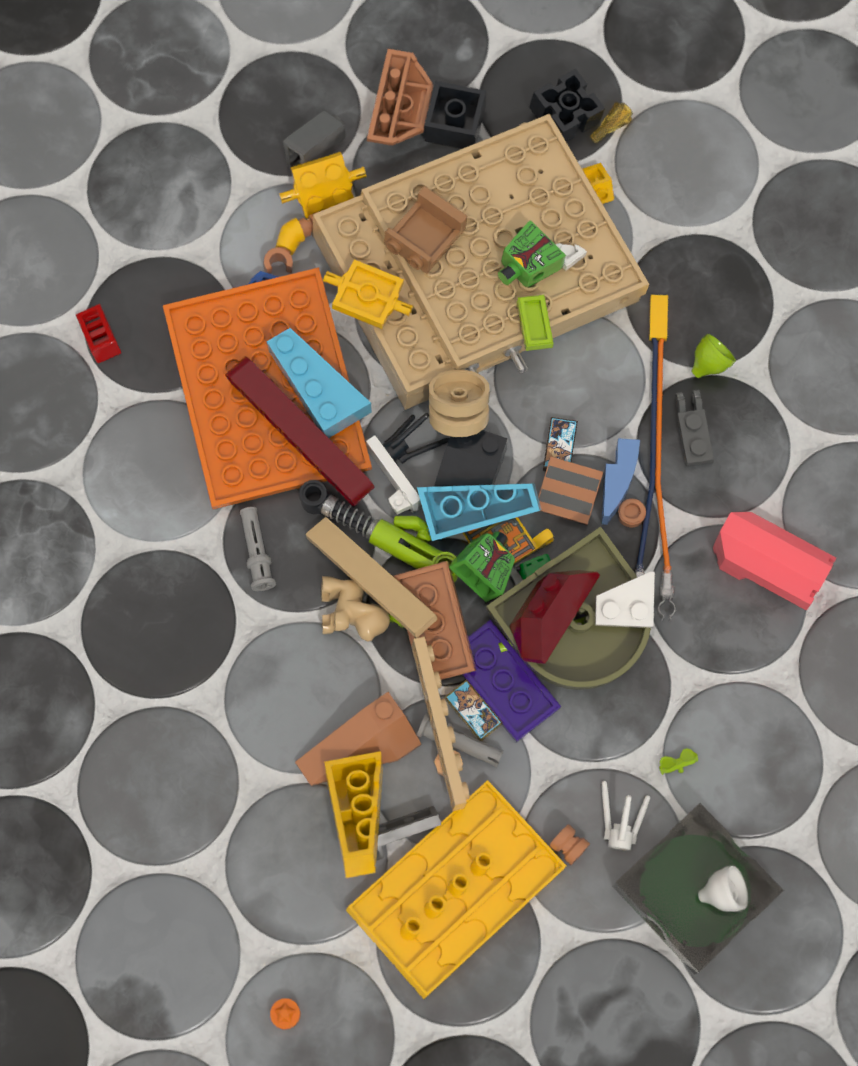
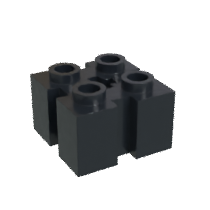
(568, 105)

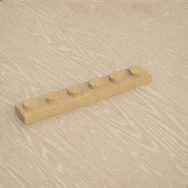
(443, 735)

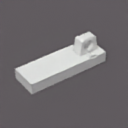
(405, 495)

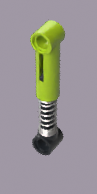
(380, 533)

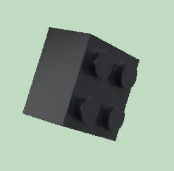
(454, 115)

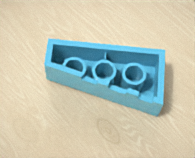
(320, 388)
(469, 507)

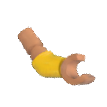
(288, 240)

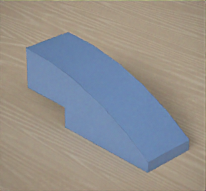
(619, 477)

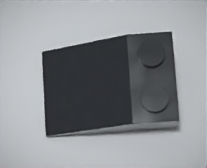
(472, 460)

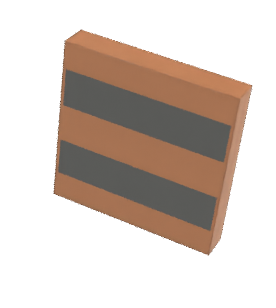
(569, 490)

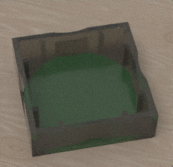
(667, 884)

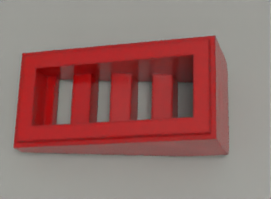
(105, 347)

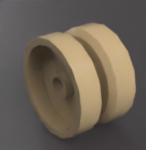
(459, 403)

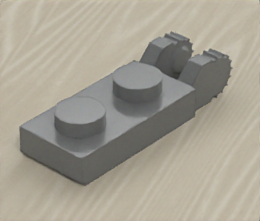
(694, 431)

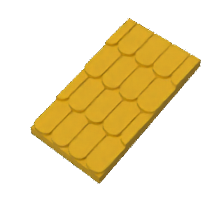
(455, 889)

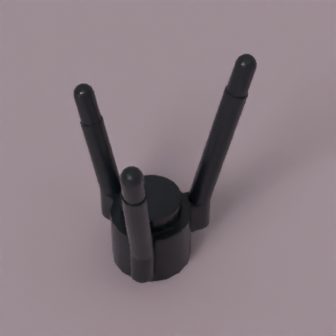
(397, 446)

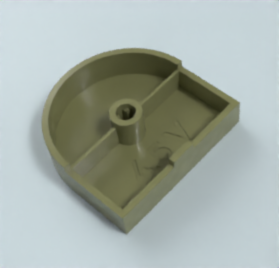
(586, 653)

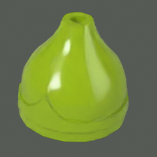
(711, 357)

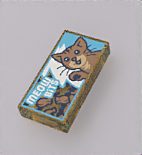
(473, 710)

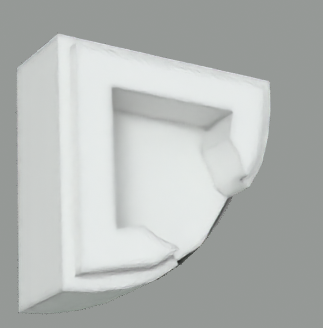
(572, 253)

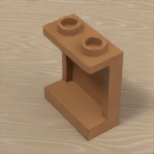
(426, 231)

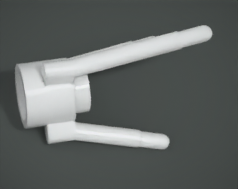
(621, 835)

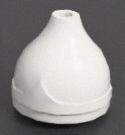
(725, 890)

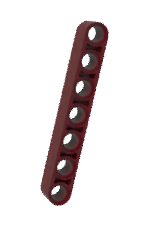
(300, 431)

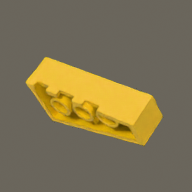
(356, 802)

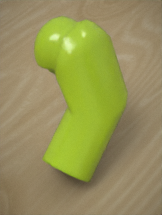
(414, 523)

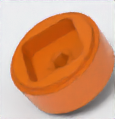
(285, 1013)

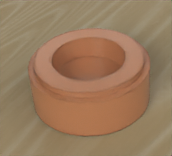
(631, 513)

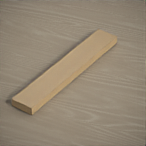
(371, 577)

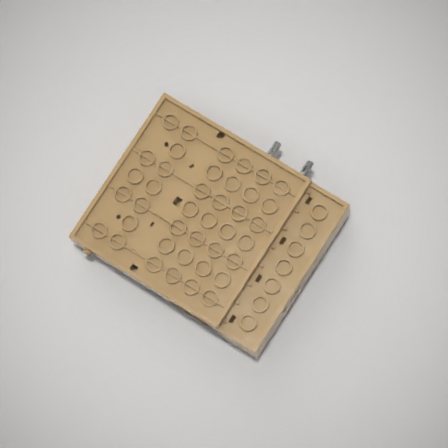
(461, 306)

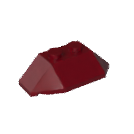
(549, 612)

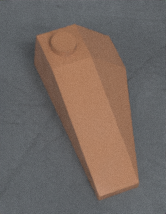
(373, 729)

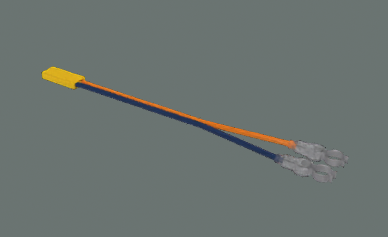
(657, 332)

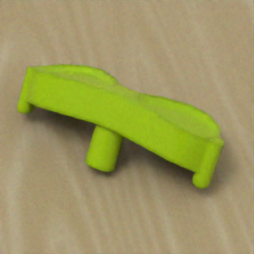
(669, 764)

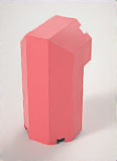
(771, 558)

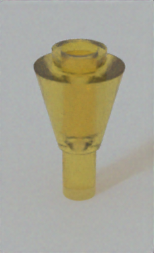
(616, 118)

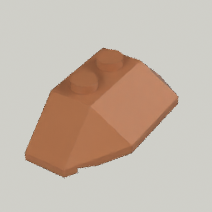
(400, 100)

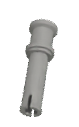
(258, 560)
(465, 743)

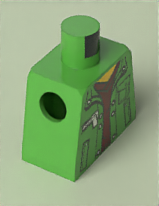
(530, 257)
(485, 565)

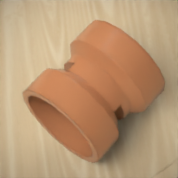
(571, 846)

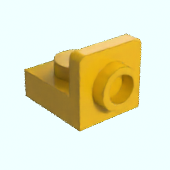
(600, 182)

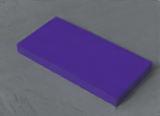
(508, 683)

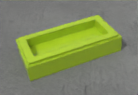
(535, 322)

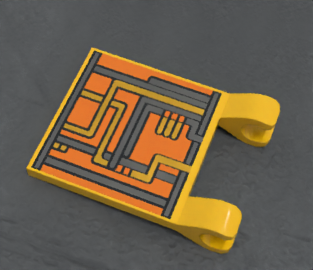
(519, 541)

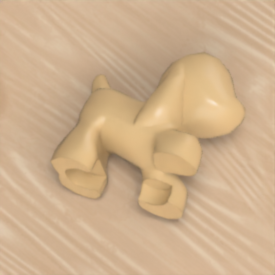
(367, 618)

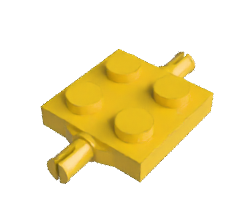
(322, 183)
(367, 294)

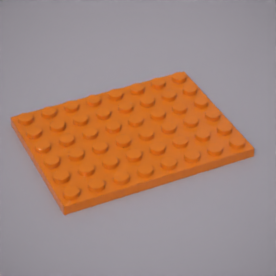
(235, 442)

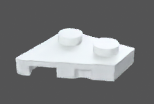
(627, 604)

